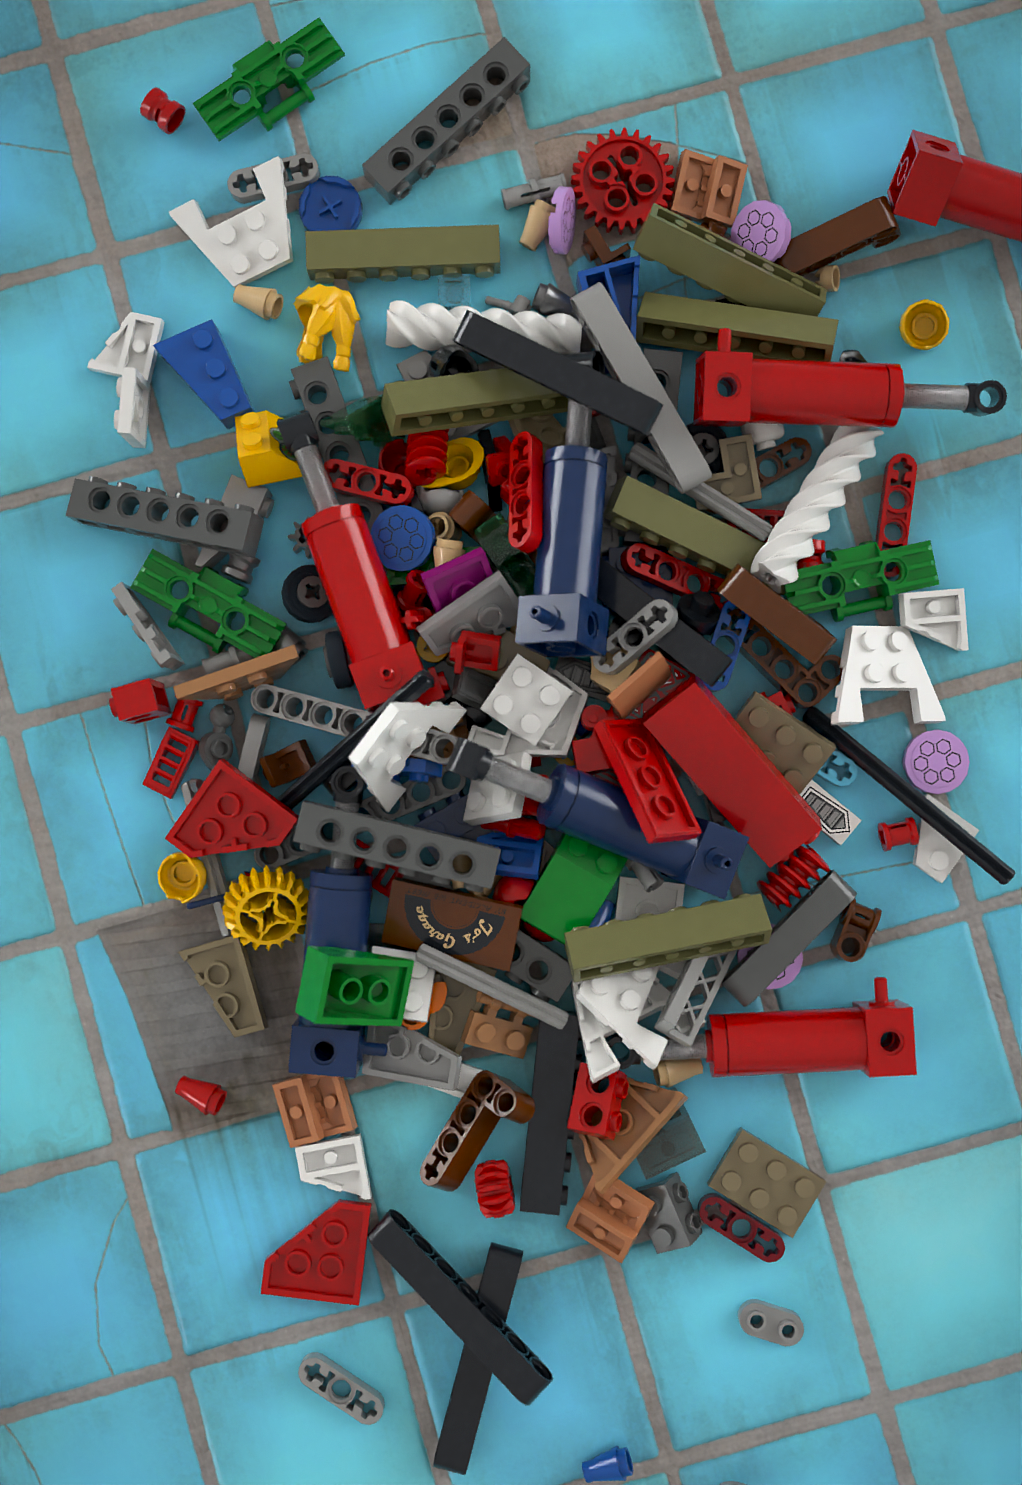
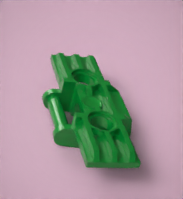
(263, 72)
(859, 569)
(213, 597)

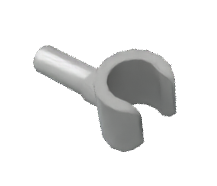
(520, 304)

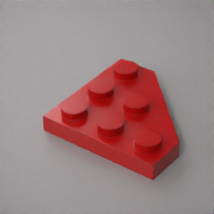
(231, 816)
(323, 1257)

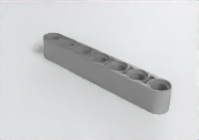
(629, 366)
(342, 721)

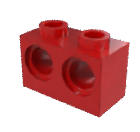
(139, 701)
(588, 1101)

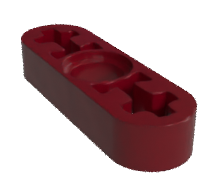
(765, 1233)

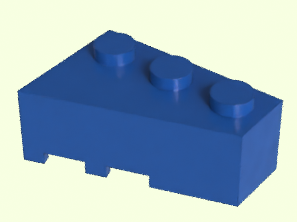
(622, 285)
(208, 370)

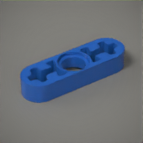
(741, 625)

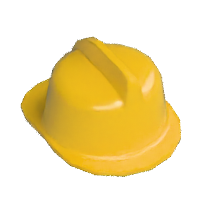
(463, 464)

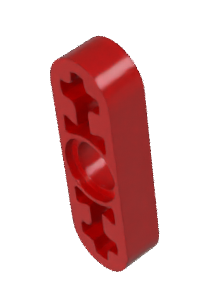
(387, 497)

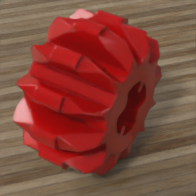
(494, 1188)

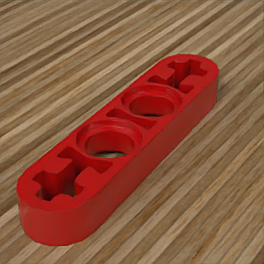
(890, 515)
(526, 527)
(680, 569)

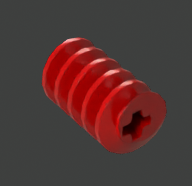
(426, 456)
(792, 877)

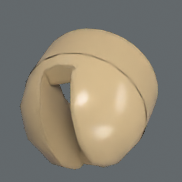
(829, 278)

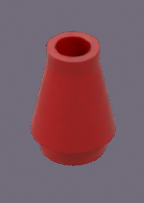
(201, 1094)

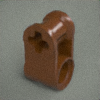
(856, 928)

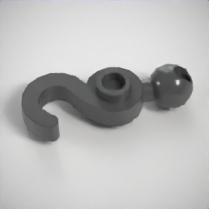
(215, 744)

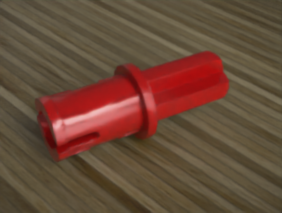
(416, 617)
(518, 827)

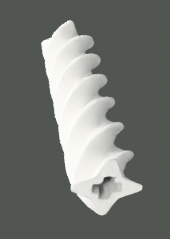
(434, 326)
(809, 509)

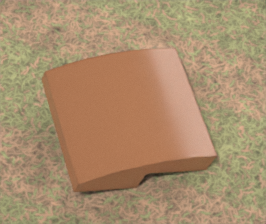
(707, 188)
(640, 686)
(314, 1108)
(610, 1219)

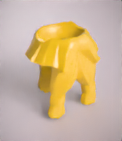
(323, 311)

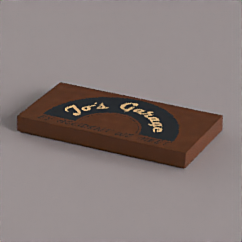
(453, 923)

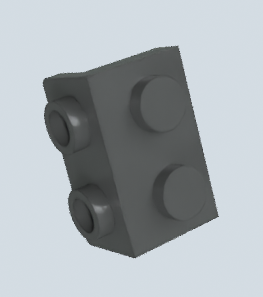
(672, 1219)

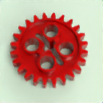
(596, 193)

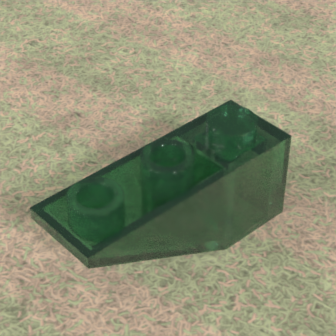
(363, 421)
(512, 563)

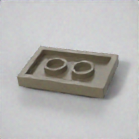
(785, 740)
(766, 1182)

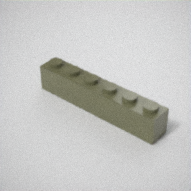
(402, 253)
(724, 265)
(764, 332)
(465, 401)
(680, 528)
(667, 937)

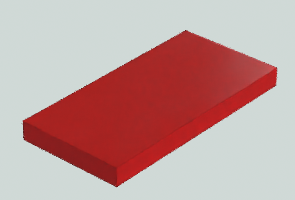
(647, 781)

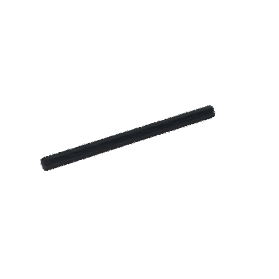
(339, 754)
(909, 796)

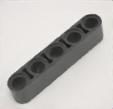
(789, 938)

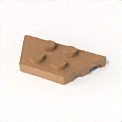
(232, 681)
(643, 1116)

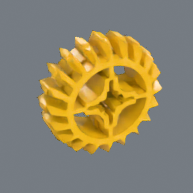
(256, 894)

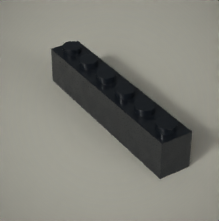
(547, 1130)

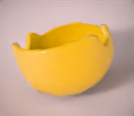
(924, 324)
(182, 877)

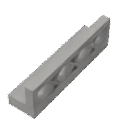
(681, 992)

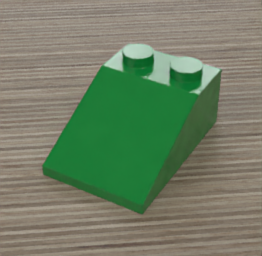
(571, 887)
(353, 987)

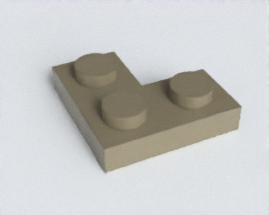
(740, 473)

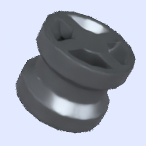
(240, 567)

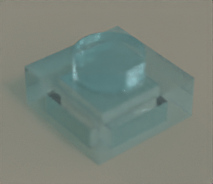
(454, 290)

